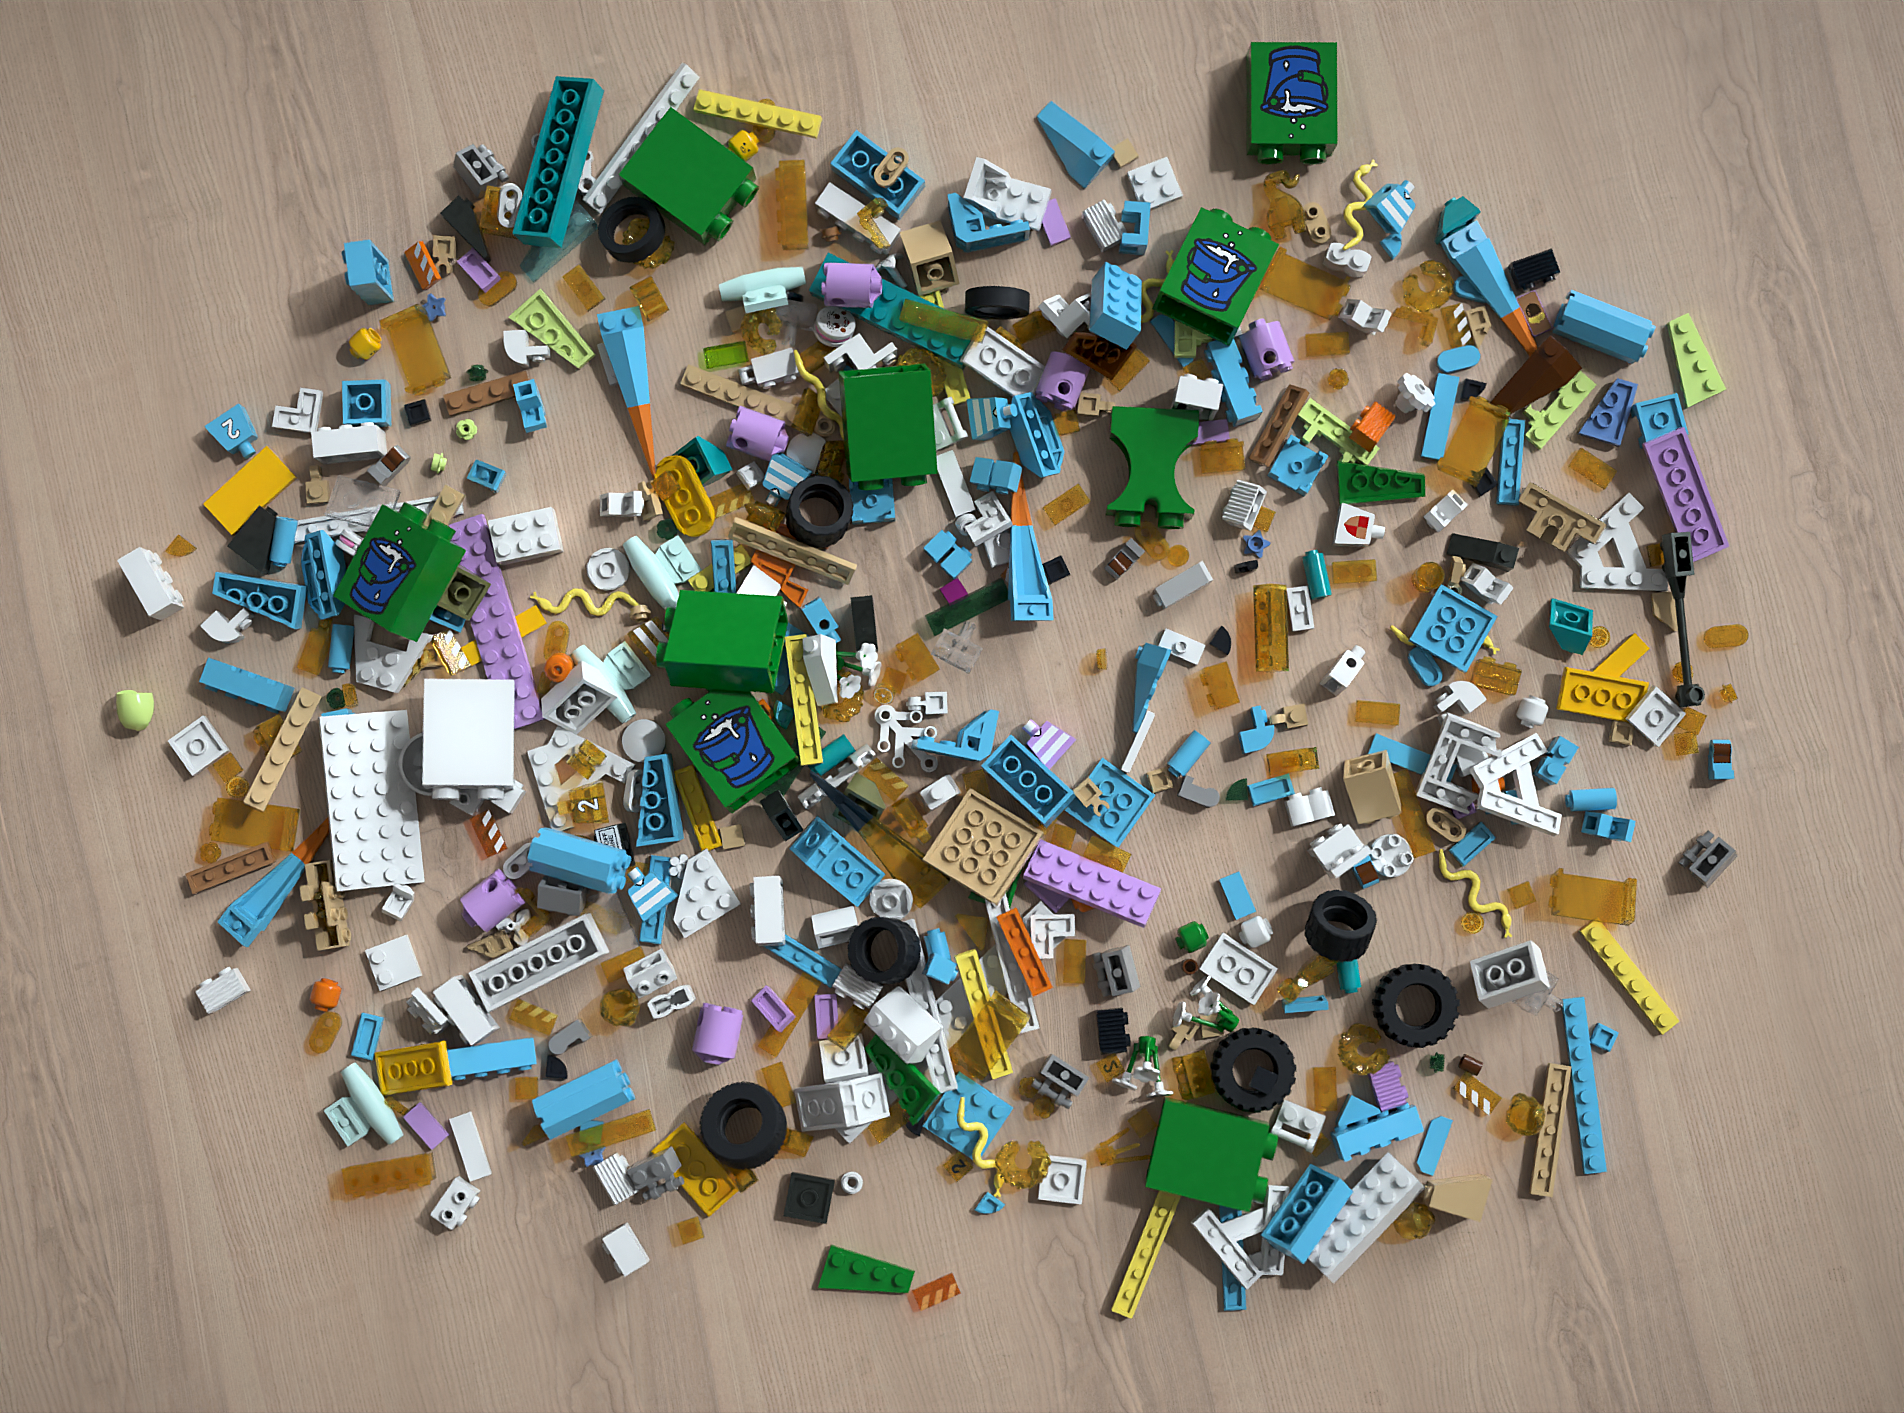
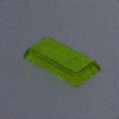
(725, 354)

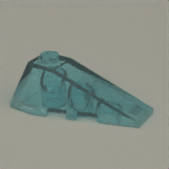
(541, 259)

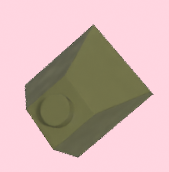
(464, 593)
(865, 794)

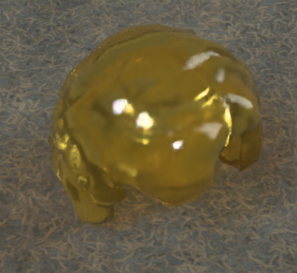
(619, 1007)
(1525, 1115)
(1414, 1221)

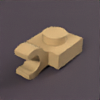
(1091, 404)
(317, 490)
(652, 505)
(1456, 570)
(1292, 716)
(1184, 1031)

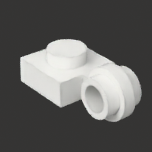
(934, 703)

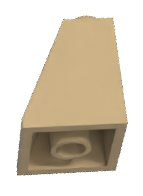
(929, 258)
(1372, 787)
(1458, 1195)

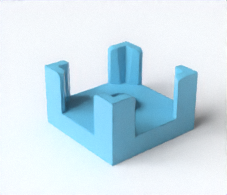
(1135, 242)
(1658, 417)
(1297, 466)
(872, 505)

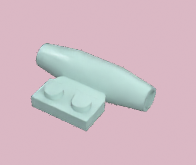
(763, 288)
(662, 570)
(623, 673)
(362, 1110)

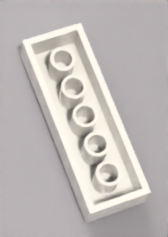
(539, 962)
(1365, 1216)

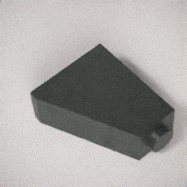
(255, 539)
(864, 621)

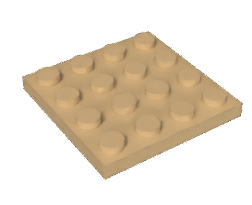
(983, 847)

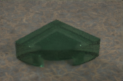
(1237, 791)

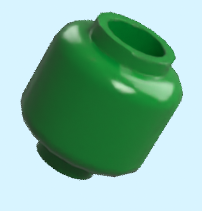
(1192, 937)

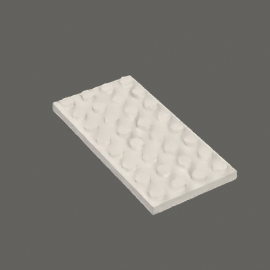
(369, 802)

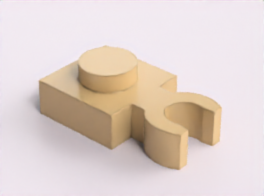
(444, 248)
(1088, 794)

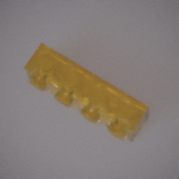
(793, 205)
(1271, 628)
(389, 1173)

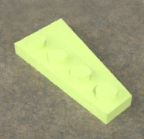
(549, 325)
(1695, 366)

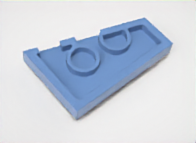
(1611, 414)

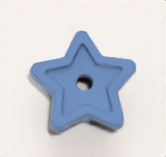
(440, 307)
(1250, 540)
(593, 1159)

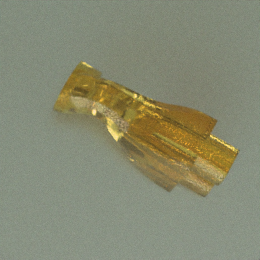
(1283, 208)
(1309, 974)

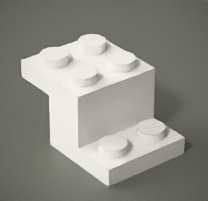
(1067, 317)
(860, 356)
(1338, 850)

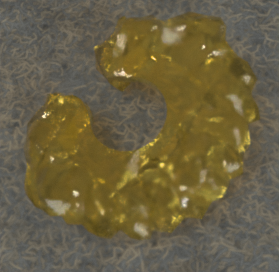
(635, 231)
(1428, 300)
(750, 330)
(921, 356)
(848, 708)
(1348, 1052)
(1023, 1177)

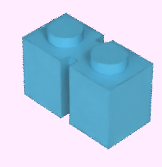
(1001, 475)
(941, 546)
(1552, 768)

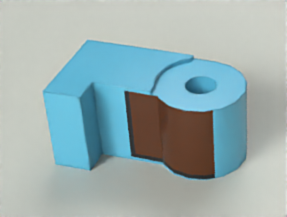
(1720, 760)
(1365, 873)

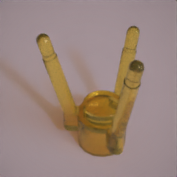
(1107, 1153)

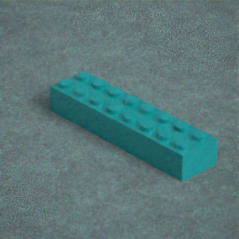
(558, 162)
(886, 316)

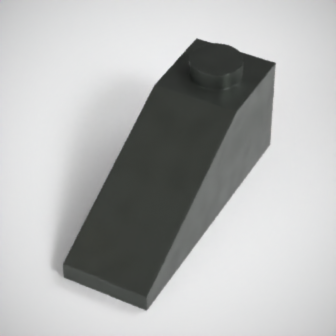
(466, 223)
(1483, 551)

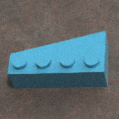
(1235, 392)
(271, 598)
(246, 684)
(659, 803)
(491, 1057)
(1376, 1131)

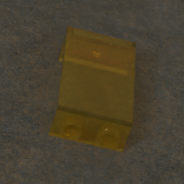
(1305, 285)
(417, 349)
(1475, 441)
(247, 826)
(1593, 898)
(988, 1036)

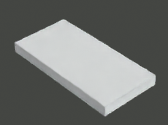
(1003, 364)

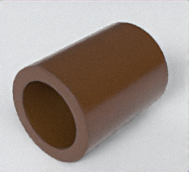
(1195, 966)
(1470, 1064)

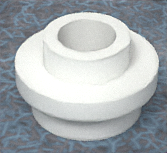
(851, 1189)

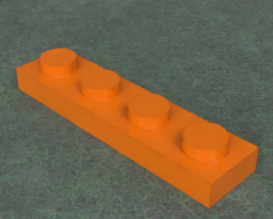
(1024, 952)

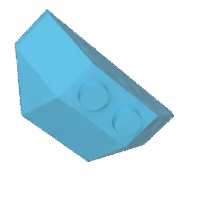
(1036, 436)
(322, 572)

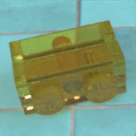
(1495, 676)

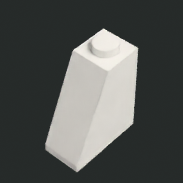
(1182, 585)

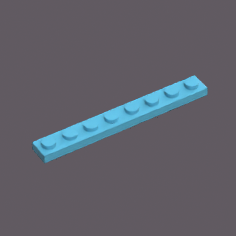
(1583, 1085)

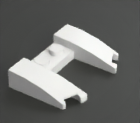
(860, 758)
(1433, 781)

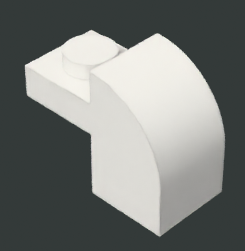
(1363, 317)
(518, 348)
(621, 504)
(1445, 511)
(1485, 585)
(228, 631)
(1463, 693)

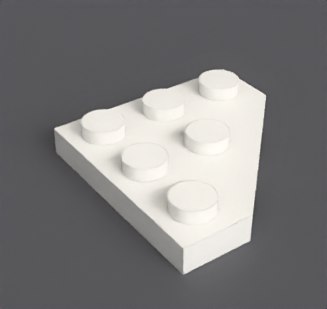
(703, 894)

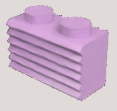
(1387, 1087)

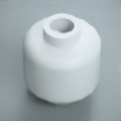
(1532, 711)
(1255, 931)

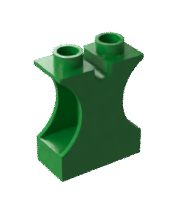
(1152, 444)

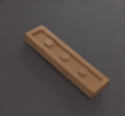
(483, 394)
(1279, 425)
(230, 867)

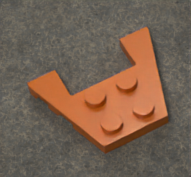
(780, 570)

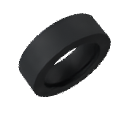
(616, 214)
(997, 302)

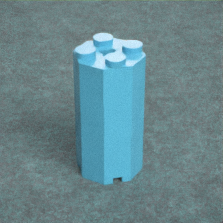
(1603, 327)
(578, 860)
(583, 1099)

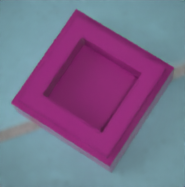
(953, 590)

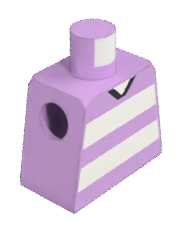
(1047, 742)

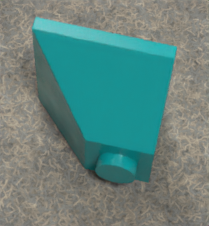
(1455, 216)
(706, 459)
(1571, 625)

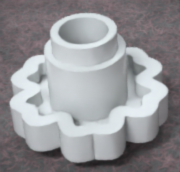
(1413, 394)

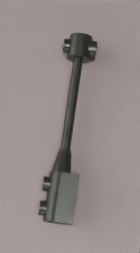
(1677, 566)

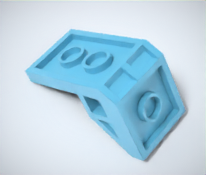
(967, 219)
(978, 732)
(837, 861)

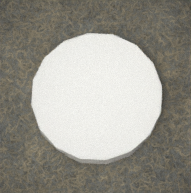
(608, 569)
(891, 899)

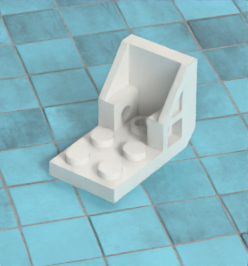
(1005, 198)
(842, 1103)

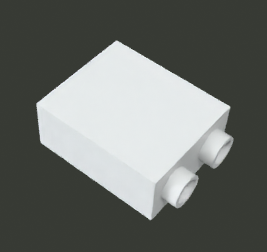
(468, 737)

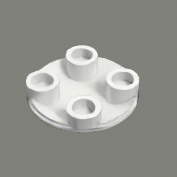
(806, 450)
(643, 739)
(1391, 855)

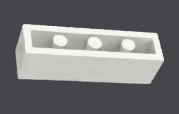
(844, 210)

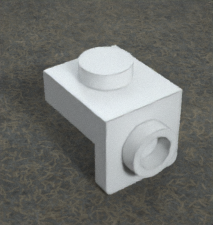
(399, 901)

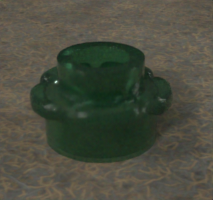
(477, 373)
(666, 534)
(333, 703)
(1437, 1062)

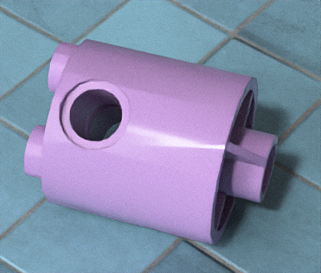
(851, 285)
(1266, 341)
(1063, 373)
(757, 434)
(491, 901)
(717, 1033)

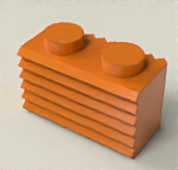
(1372, 426)

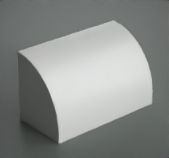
(834, 926)

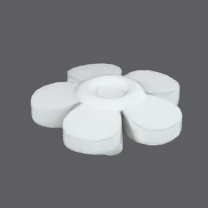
(679, 866)

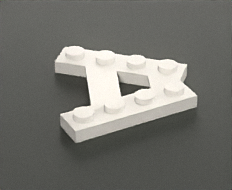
(1633, 573)
(545, 771)
(1525, 808)
(1223, 1238)

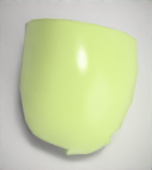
(134, 709)

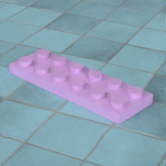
(1685, 492)
(1092, 883)

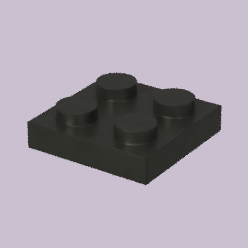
(809, 1197)

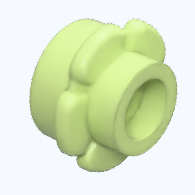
(466, 435)
(438, 462)

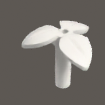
(889, 264)
(508, 925)

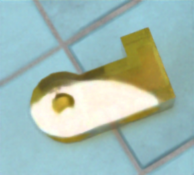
(831, 460)

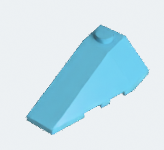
(1076, 145)
(1149, 669)

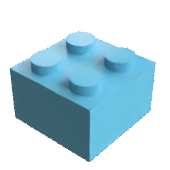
(366, 402)

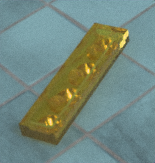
(943, 321)
(1412, 816)
(797, 1003)
(610, 1132)

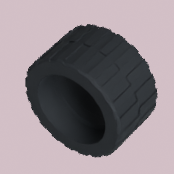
(827, 489)
(1335, 942)
(860, 950)

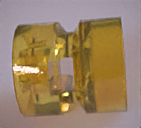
(1428, 577)
(581, 765)

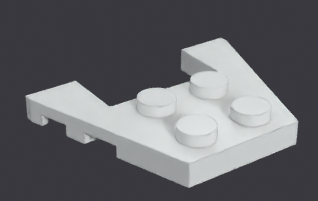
(380, 664)

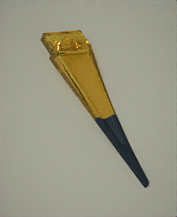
(895, 853)

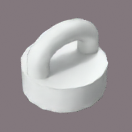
(963, 521)

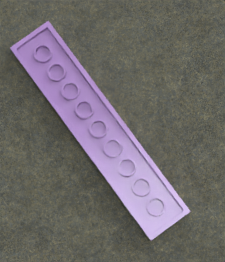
(495, 622)

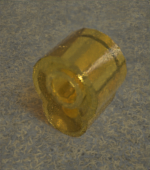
(649, 298)

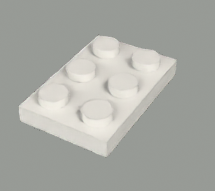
(1238, 968)

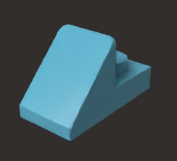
(487, 475)

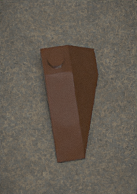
(1098, 353)
(1541, 374)

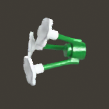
(868, 668)
(1208, 1004)
(1146, 1073)

